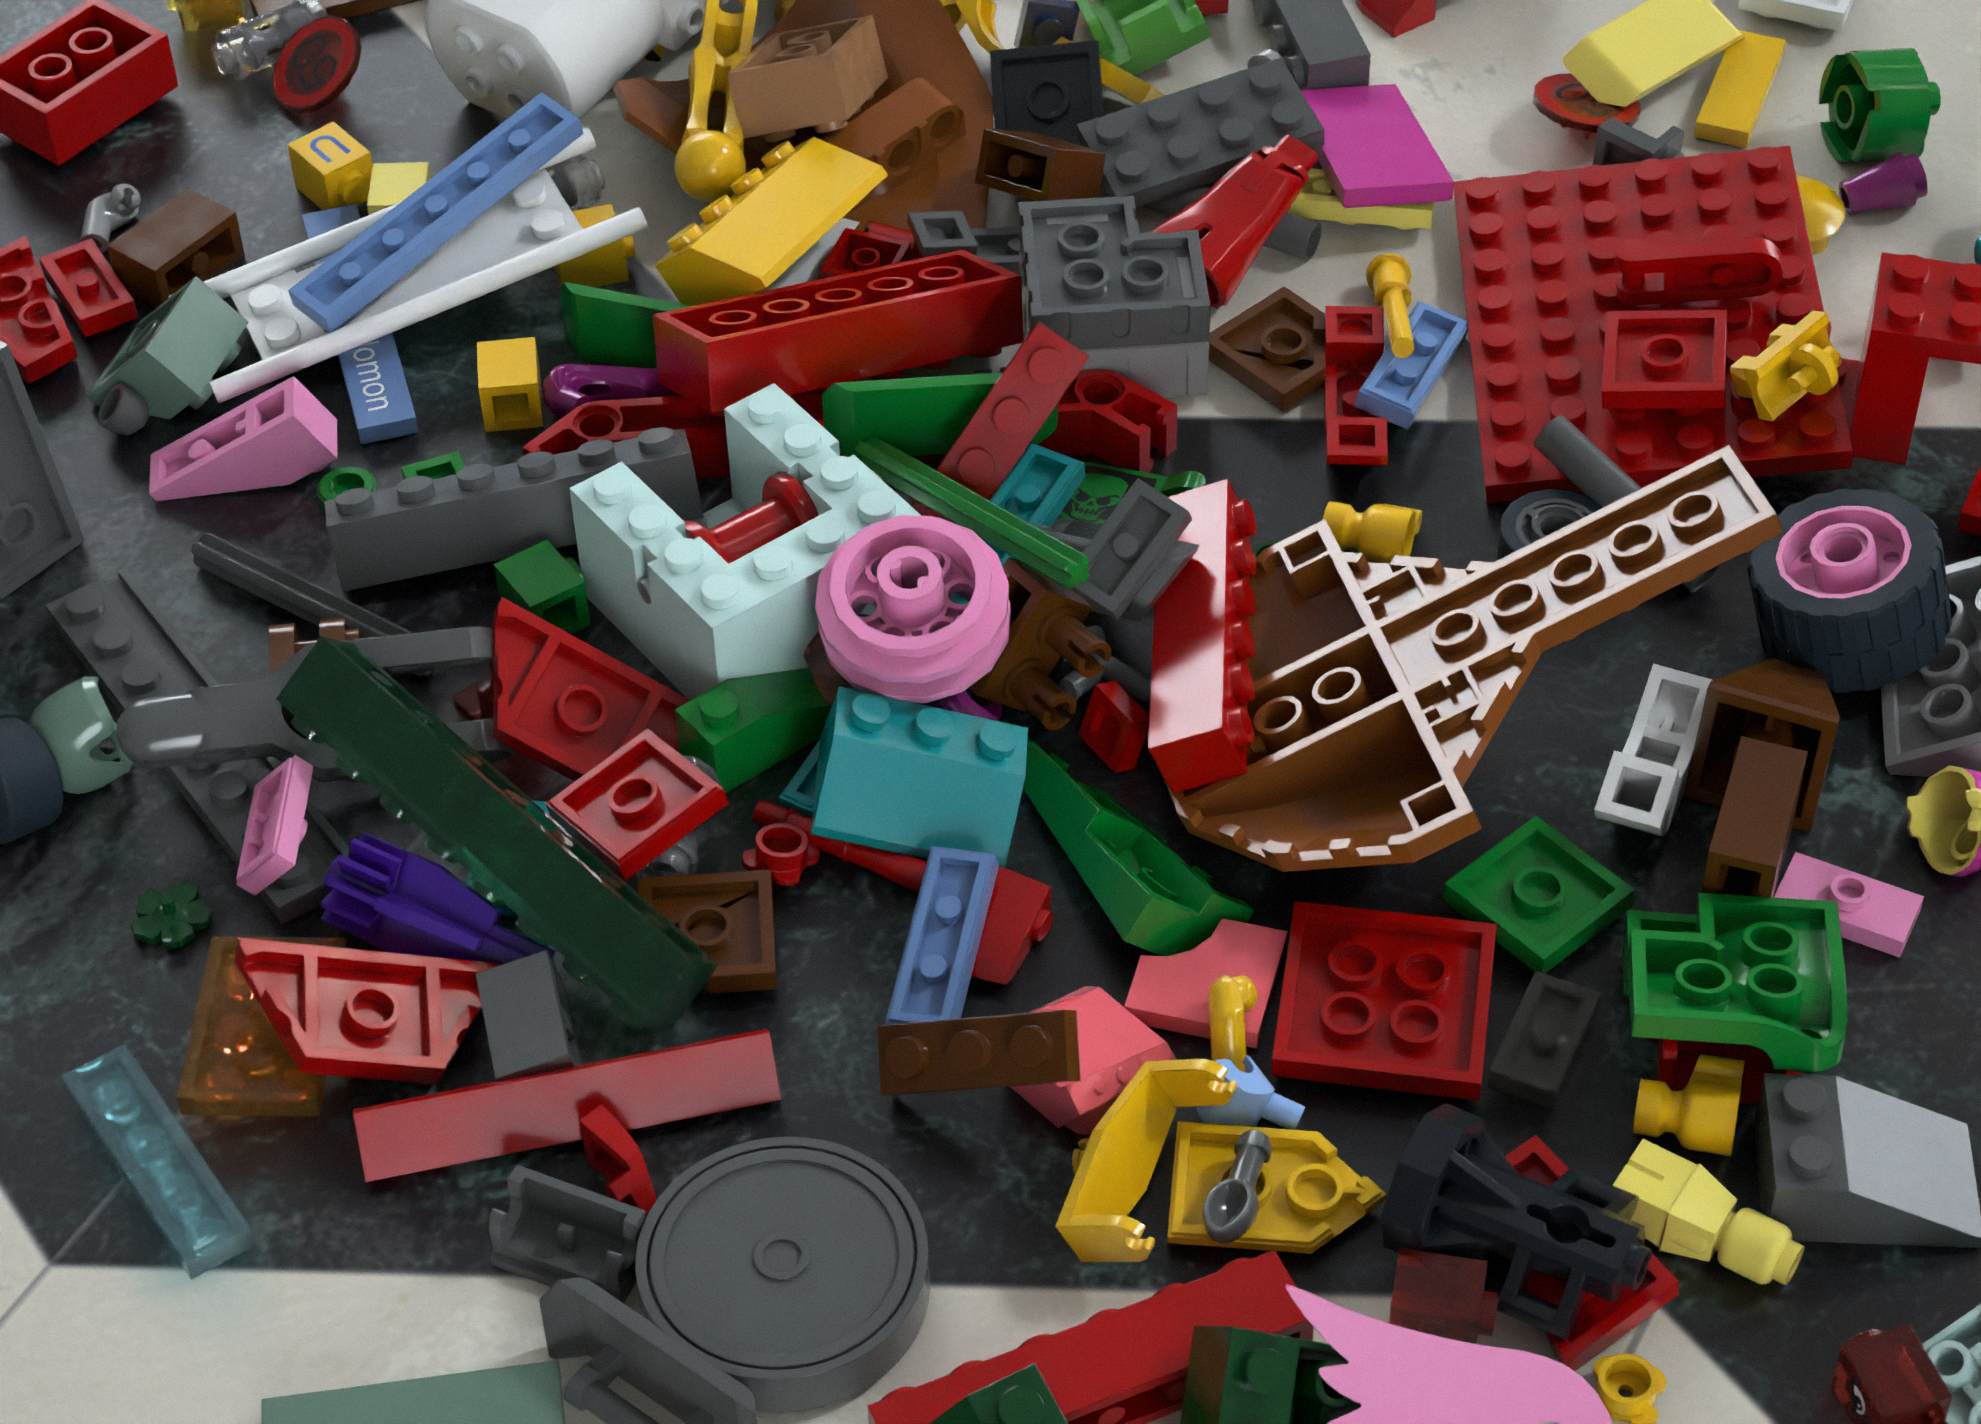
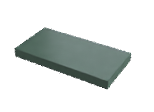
(486, 1396)

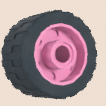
(1852, 588)

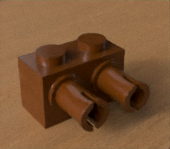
(1042, 629)

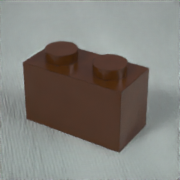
(1038, 166)
(174, 245)

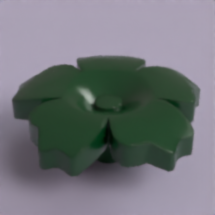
(171, 915)

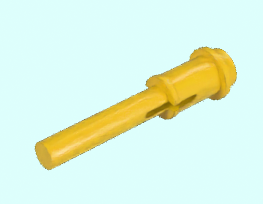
(1389, 280)

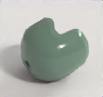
(73, 727)

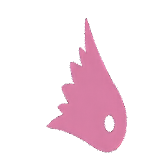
(1440, 1380)

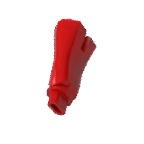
(1243, 212)

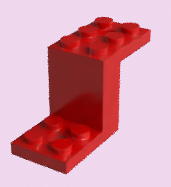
(1915, 314)

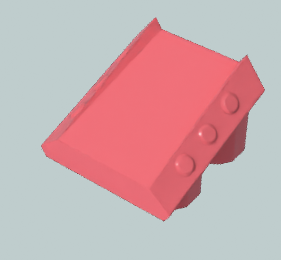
(1110, 1054)

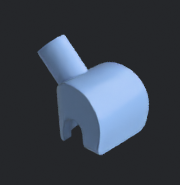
(1251, 1100)

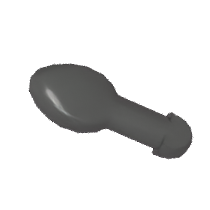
(1233, 1202)

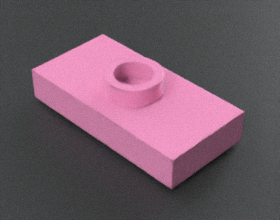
(275, 825)
(1867, 908)

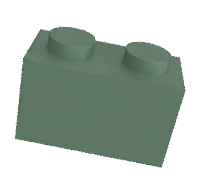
(176, 351)

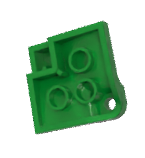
(1741, 975)

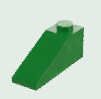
(751, 723)

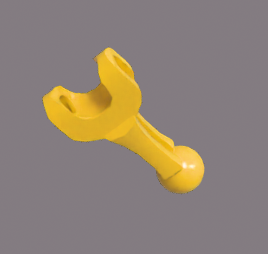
(709, 158)

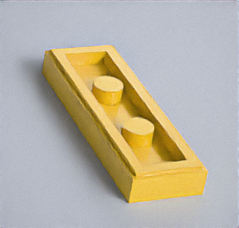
(1740, 90)

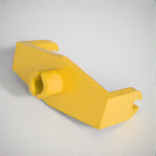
(1124, 1153)

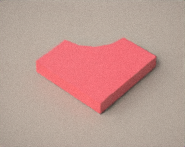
(1174, 988)

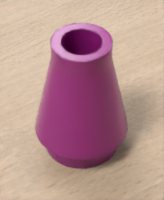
(1888, 184)

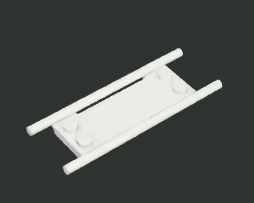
(505, 244)

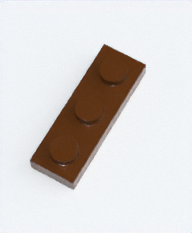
(979, 1052)

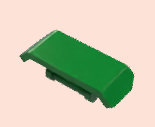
(611, 325)
(910, 413)

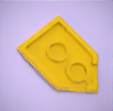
(1301, 1192)

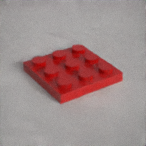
(1385, 1000)

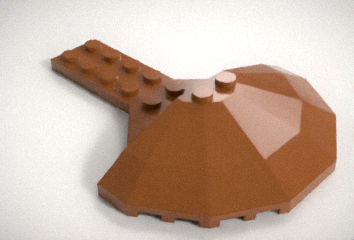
(1400, 672)

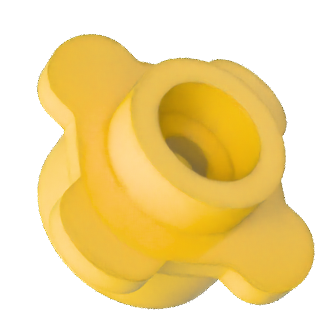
(1629, 1374)

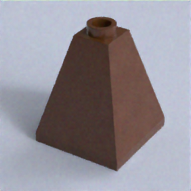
(1769, 704)

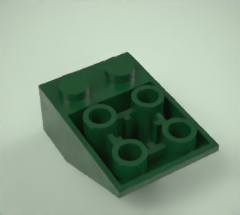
(1259, 1379)

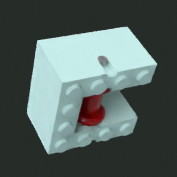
(742, 582)

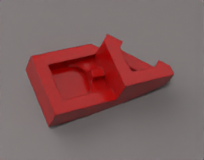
(617, 1159)

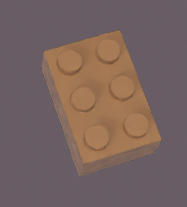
(808, 78)

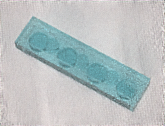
(159, 1161)

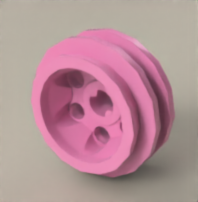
(908, 574)

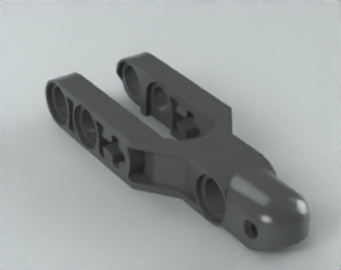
(248, 720)

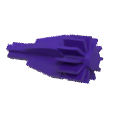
(415, 907)

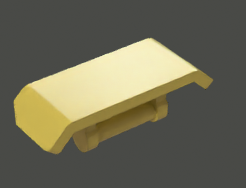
(1649, 48)

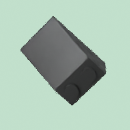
(1862, 1166)

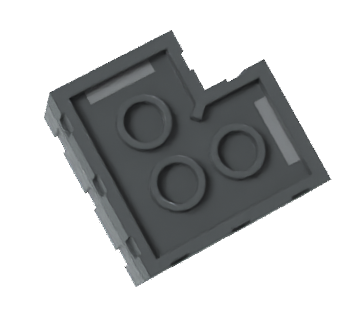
(1117, 292)

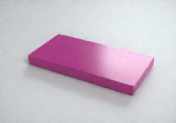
(1376, 148)

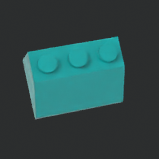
(917, 777)

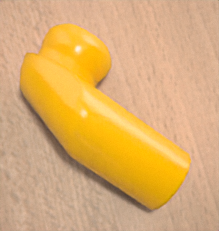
(1227, 1004)

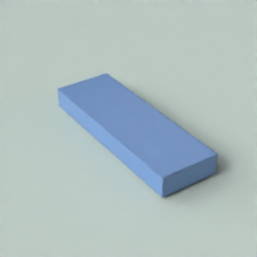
(1402, 385)
(943, 936)

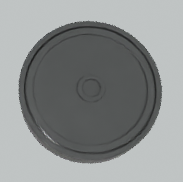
(788, 1268)

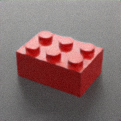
(82, 79)

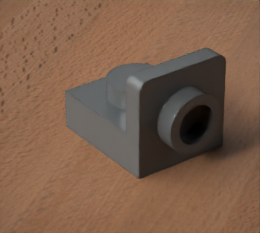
(1624, 144)

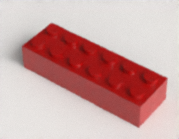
(839, 329)

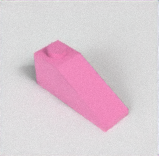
(250, 447)

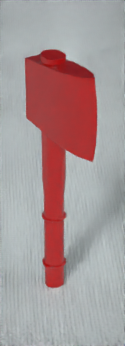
(1016, 911)

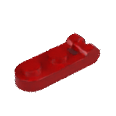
(1696, 270)

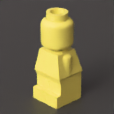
(1694, 1216)

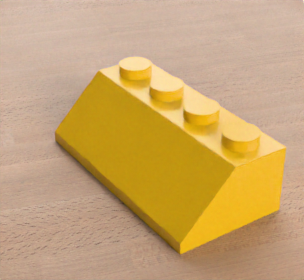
(766, 221)

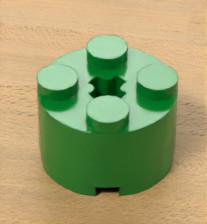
(1877, 104)

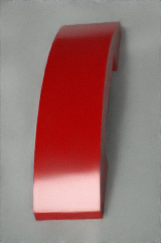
(1351, 352)

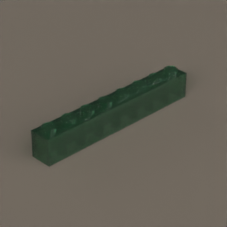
(496, 834)

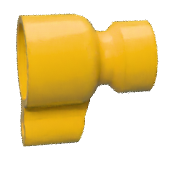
(1377, 532)
(1701, 1113)

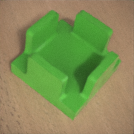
(1143, 31)

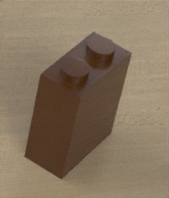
(1755, 820)

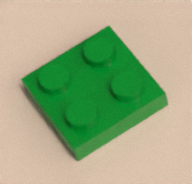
(1539, 894)

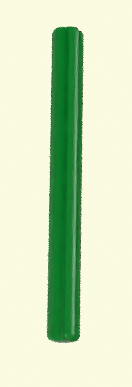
(972, 511)

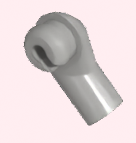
(109, 214)

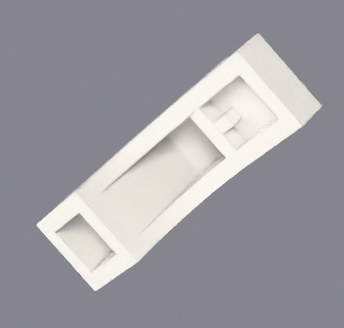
(1652, 770)

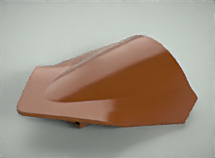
(918, 125)

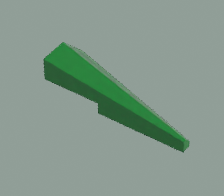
(1126, 864)

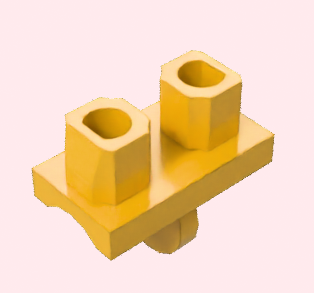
(1794, 363)

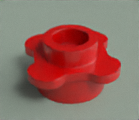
(783, 850)

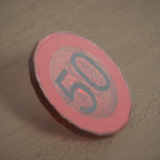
(316, 64)
(1572, 106)

